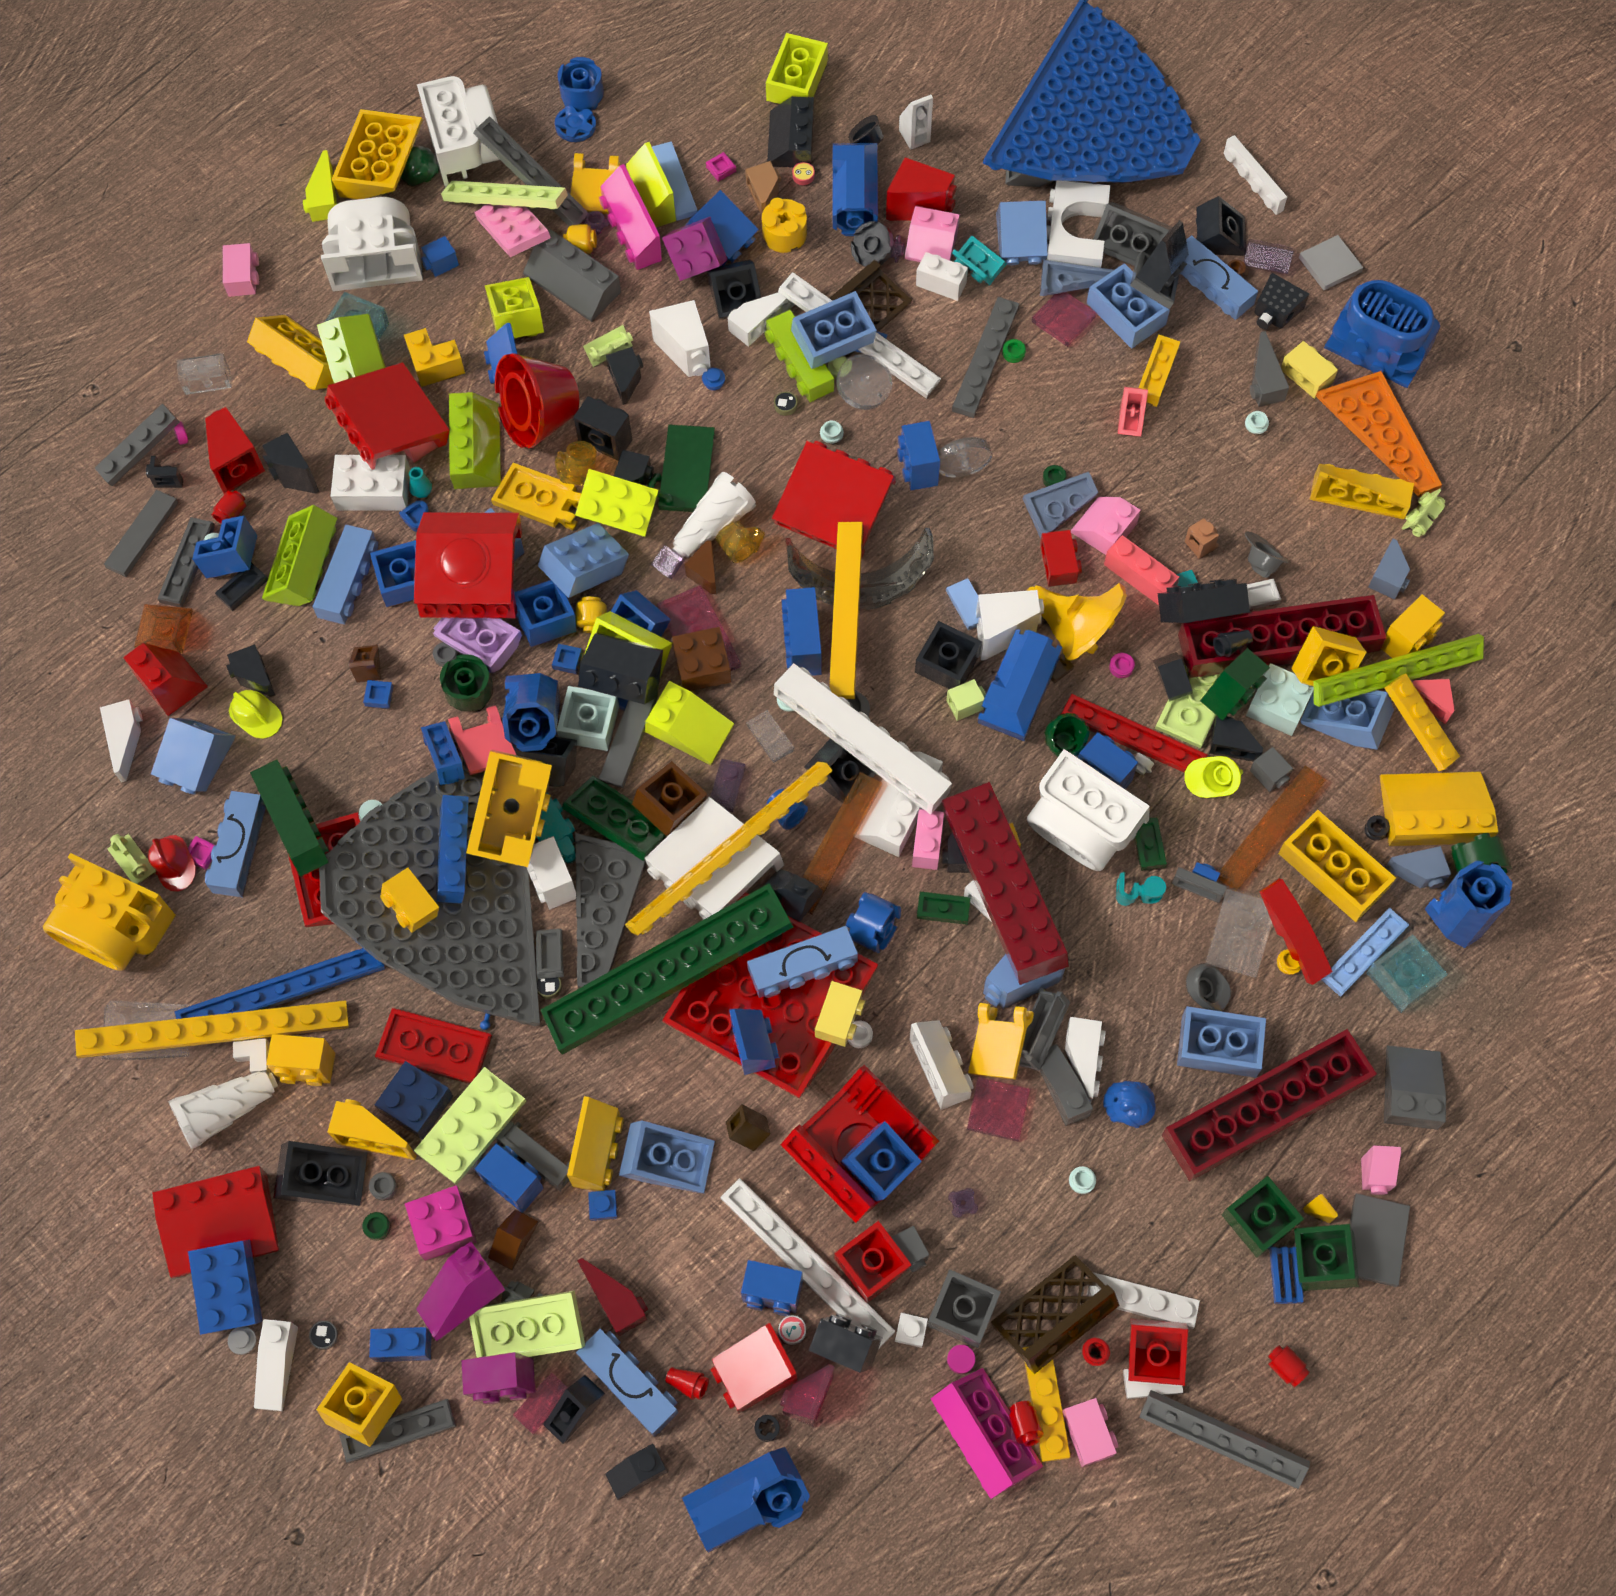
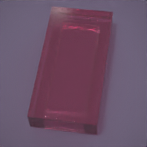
(540, 1404)

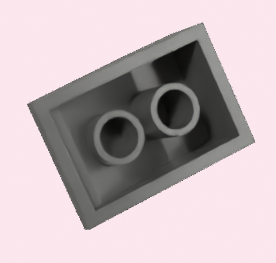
(1414, 1088)

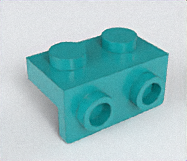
(980, 261)

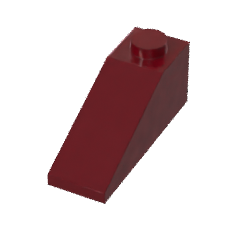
(618, 1301)

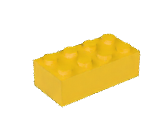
(1336, 865)

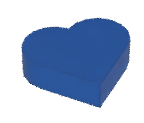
(413, 513)

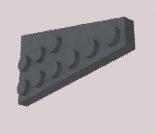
(604, 897)

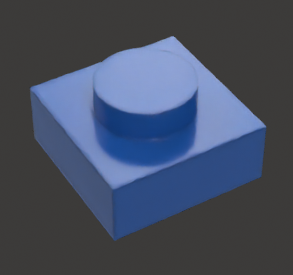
(567, 658)
(378, 694)
(1206, 871)
(602, 1205)

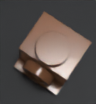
(1205, 534)

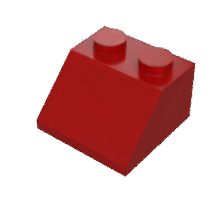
(872, 1261)
(1157, 1351)

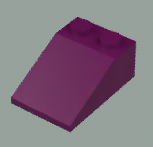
(458, 1291)

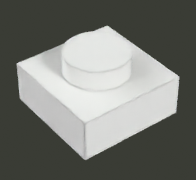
(911, 1330)

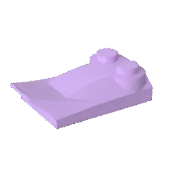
(483, 637)

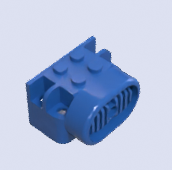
(1385, 330)

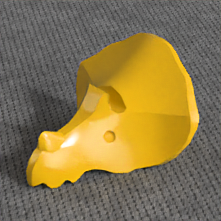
(1080, 620)

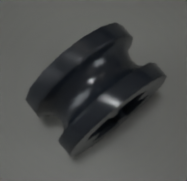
(1370, 833)
(770, 1436)

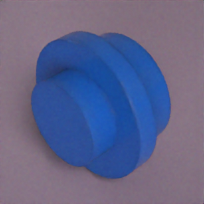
(713, 378)

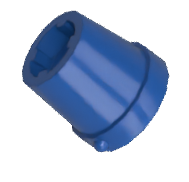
(795, 815)

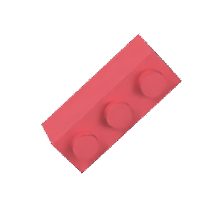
(1139, 569)

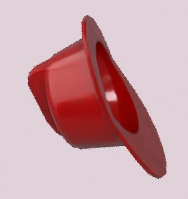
(172, 862)

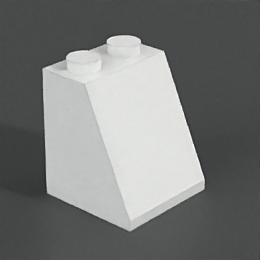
(682, 337)
(1003, 615)

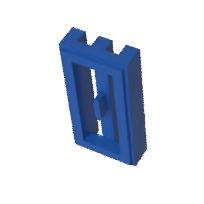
(1284, 1251)

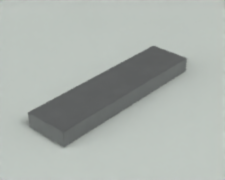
(141, 533)
(183, 567)
(626, 743)
(403, 1430)

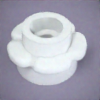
(1144, 764)

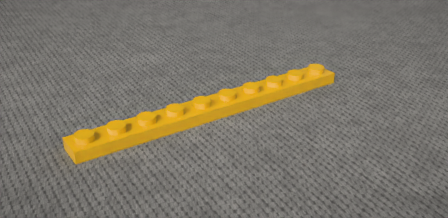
(722, 853)
(210, 1029)

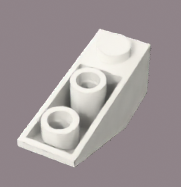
(1082, 1049)

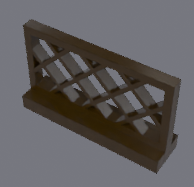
(865, 279)
(1072, 1325)

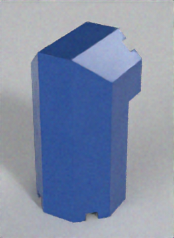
(854, 186)
(1020, 684)
(531, 710)
(1471, 902)
(746, 1498)

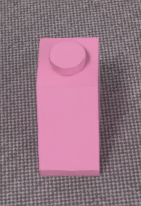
(1380, 1169)

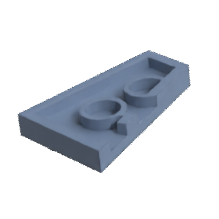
(1058, 502)

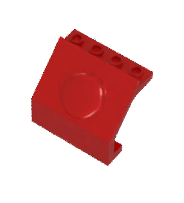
(466, 565)
(841, 1126)

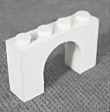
(1071, 200)

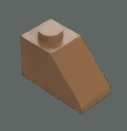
(763, 184)

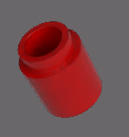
(229, 506)
(1288, 1365)
(1025, 1423)

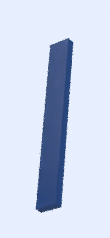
(289, 986)

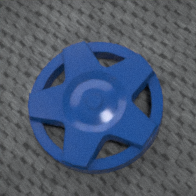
(575, 122)

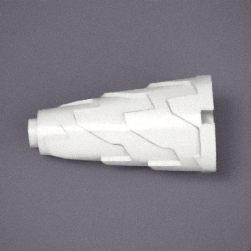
(718, 507)
(216, 1107)

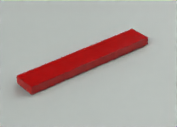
(1133, 734)

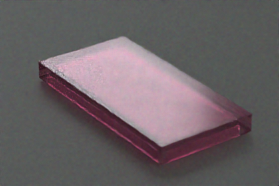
(693, 613)

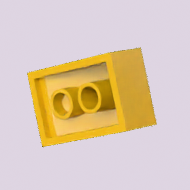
(359, 1129)

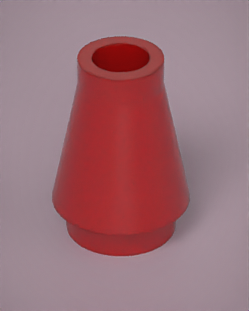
(1100, 1347)
(688, 1382)

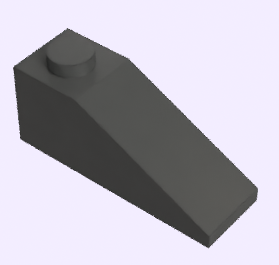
(1268, 380)
(1065, 1087)

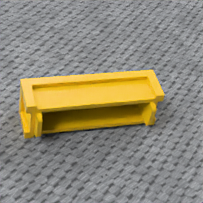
(1159, 368)

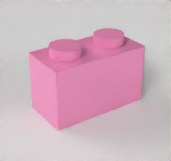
(240, 269)
(927, 839)
(1090, 1432)

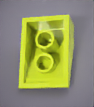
(515, 304)
(688, 723)

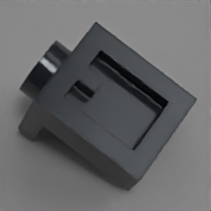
(163, 476)

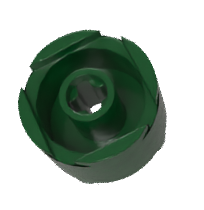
(466, 683)
(1484, 849)

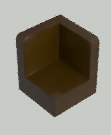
(747, 1127)

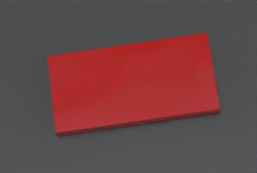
(433, 1046)

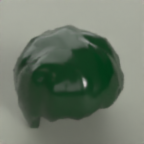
(420, 166)
(1066, 733)

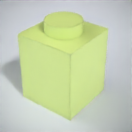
(966, 699)

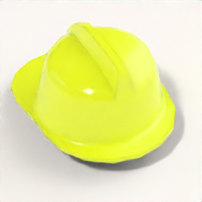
(255, 714)
(1213, 777)

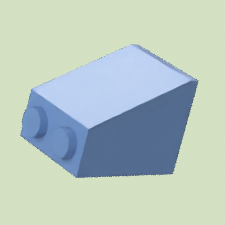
(1022, 231)
(190, 754)
(1004, 990)

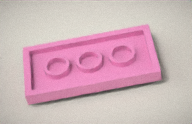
(512, 227)

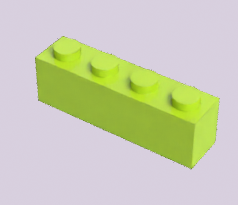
(810, 382)

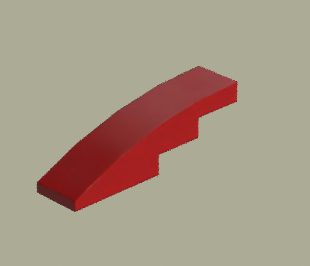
(1296, 930)

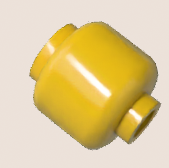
(582, 237)
(587, 612)

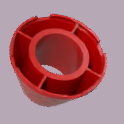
(534, 398)

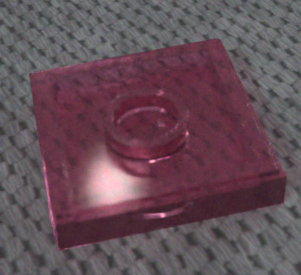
(1064, 317)
(998, 1109)

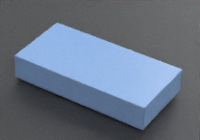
(965, 601)

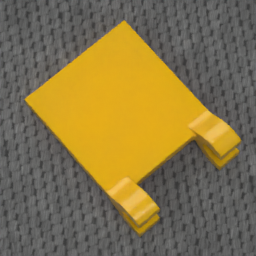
(587, 183)
(999, 1043)

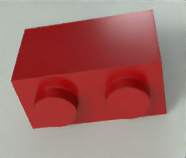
(1059, 558)

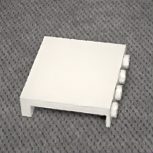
(696, 839)

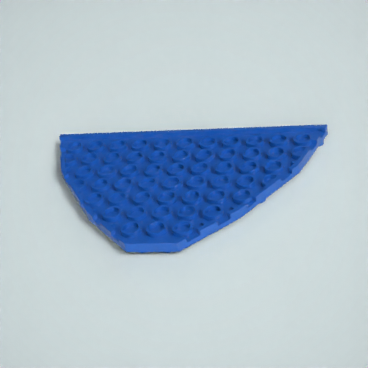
(1095, 111)

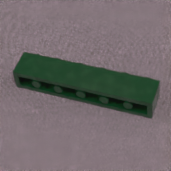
(289, 818)

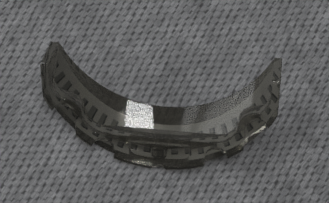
(876, 587)

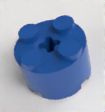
(581, 83)
(873, 922)

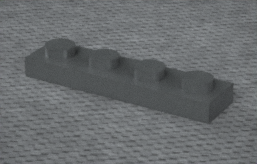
(137, 445)

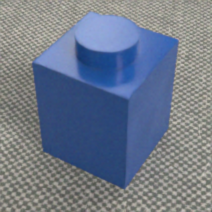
(439, 256)

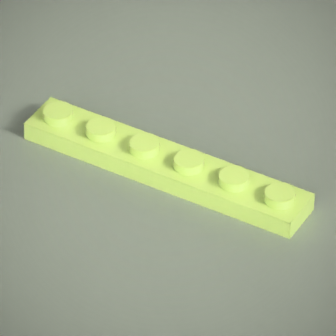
(504, 194)

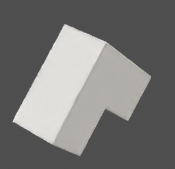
(254, 1051)

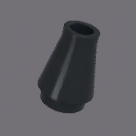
(1230, 642)

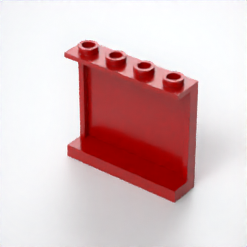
(385, 413)
(830, 490)

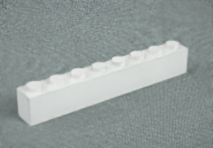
(862, 738)

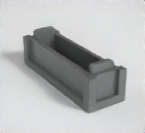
(1047, 1017)
(530, 1151)

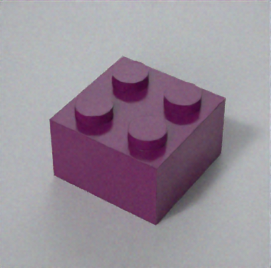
(695, 248)
(498, 1377)

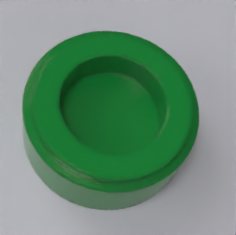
(1014, 351)

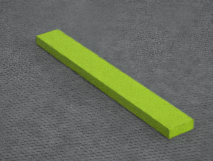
(1383, 673)

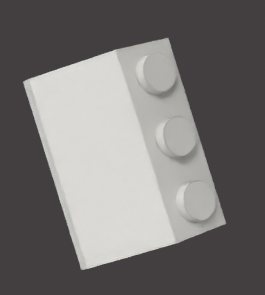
(940, 1063)

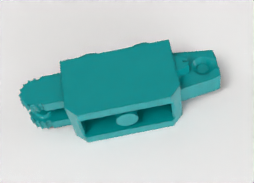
(560, 829)

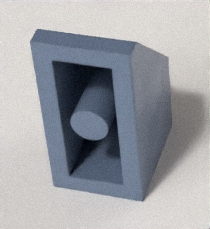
(1391, 572)
(1421, 868)

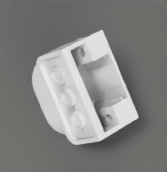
(452, 118)
(370, 245)
(1085, 812)

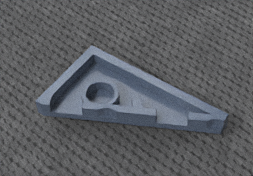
(1065, 277)

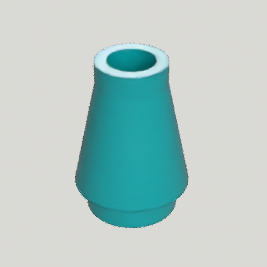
(419, 483)

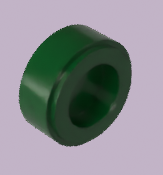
(1053, 474)
(376, 1226)

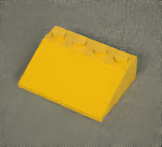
(375, 154)
(1437, 808)

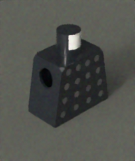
(1279, 302)

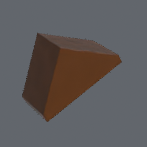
(701, 568)
(365, 663)
(512, 1239)

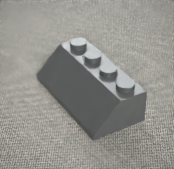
(572, 276)

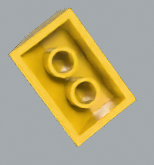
(594, 1145)

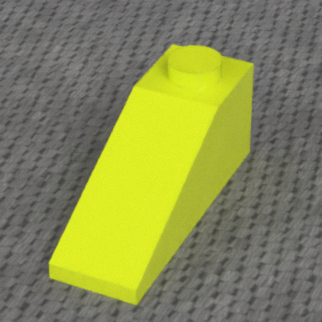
(320, 190)

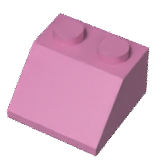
(931, 233)
(1106, 522)

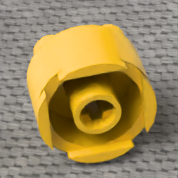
(784, 225)

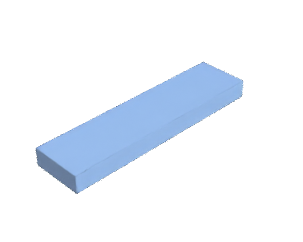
(669, 162)
(1365, 952)

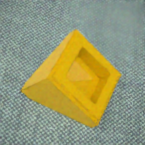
(1321, 1209)

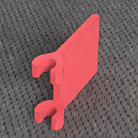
(480, 740)

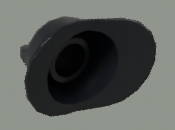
(867, 131)

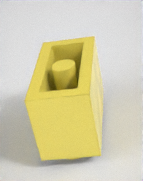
(1309, 369)
(839, 1013)

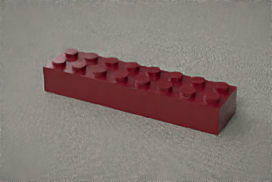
(1280, 632)
(1005, 884)
(1268, 1104)

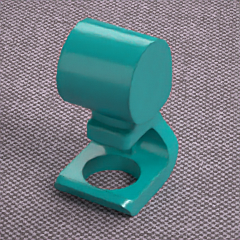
(1150, 892)

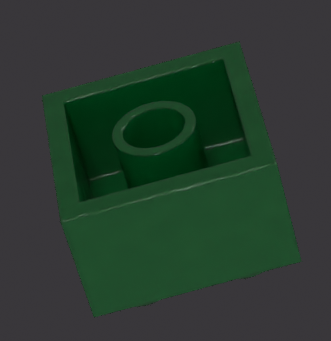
(1236, 685)
(1262, 1216)
(1326, 1257)

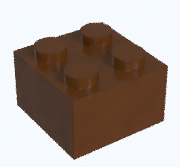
(701, 659)
(668, 798)

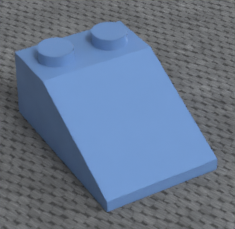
(1352, 720)
(666, 1157)

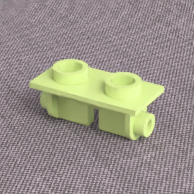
(606, 344)
(1418, 518)
(130, 858)

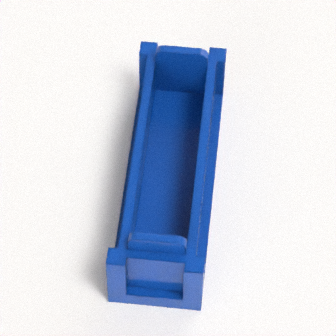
(443, 753)

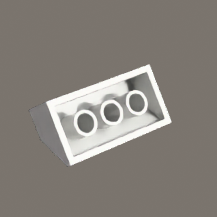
(892, 815)

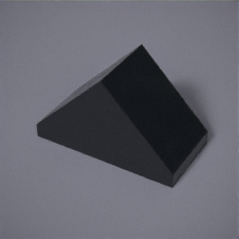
(1173, 676)

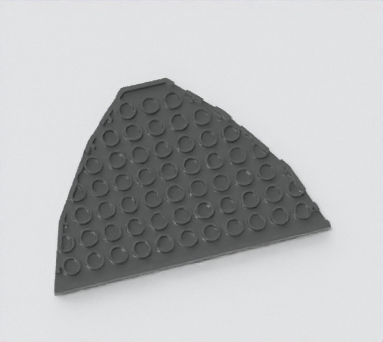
(474, 949)

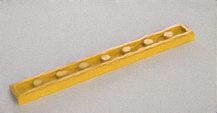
(846, 609)

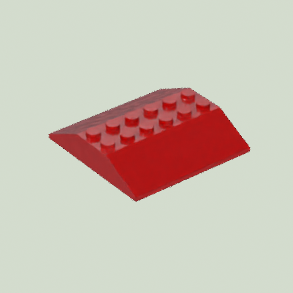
(704, 1012)

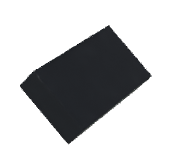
(241, 587)

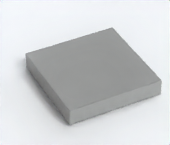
(1330, 262)

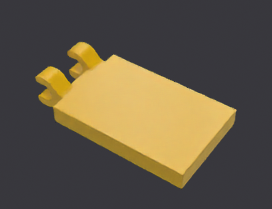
(537, 496)

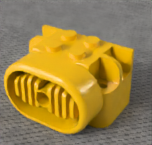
(503, 833)
(106, 916)

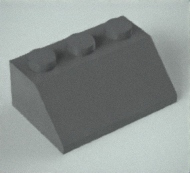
(1128, 233)

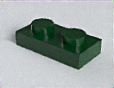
(1150, 846)
(943, 908)

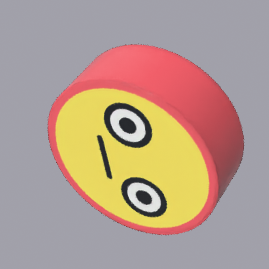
(803, 173)

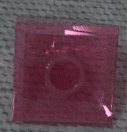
(807, 1396)

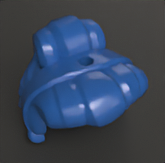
(1129, 1103)

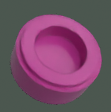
(181, 434)
(1121, 665)
(960, 1359)

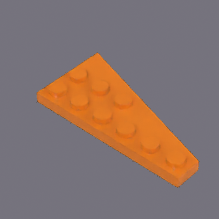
(1378, 421)

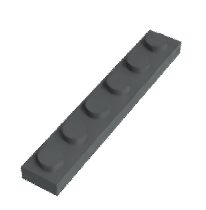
(526, 167)
(985, 357)
(1224, 1439)

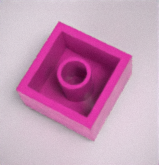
(440, 1223)

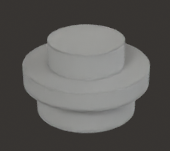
(241, 1340)

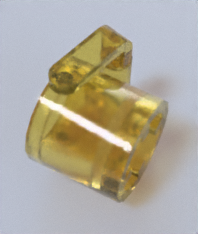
(578, 459)
(738, 541)

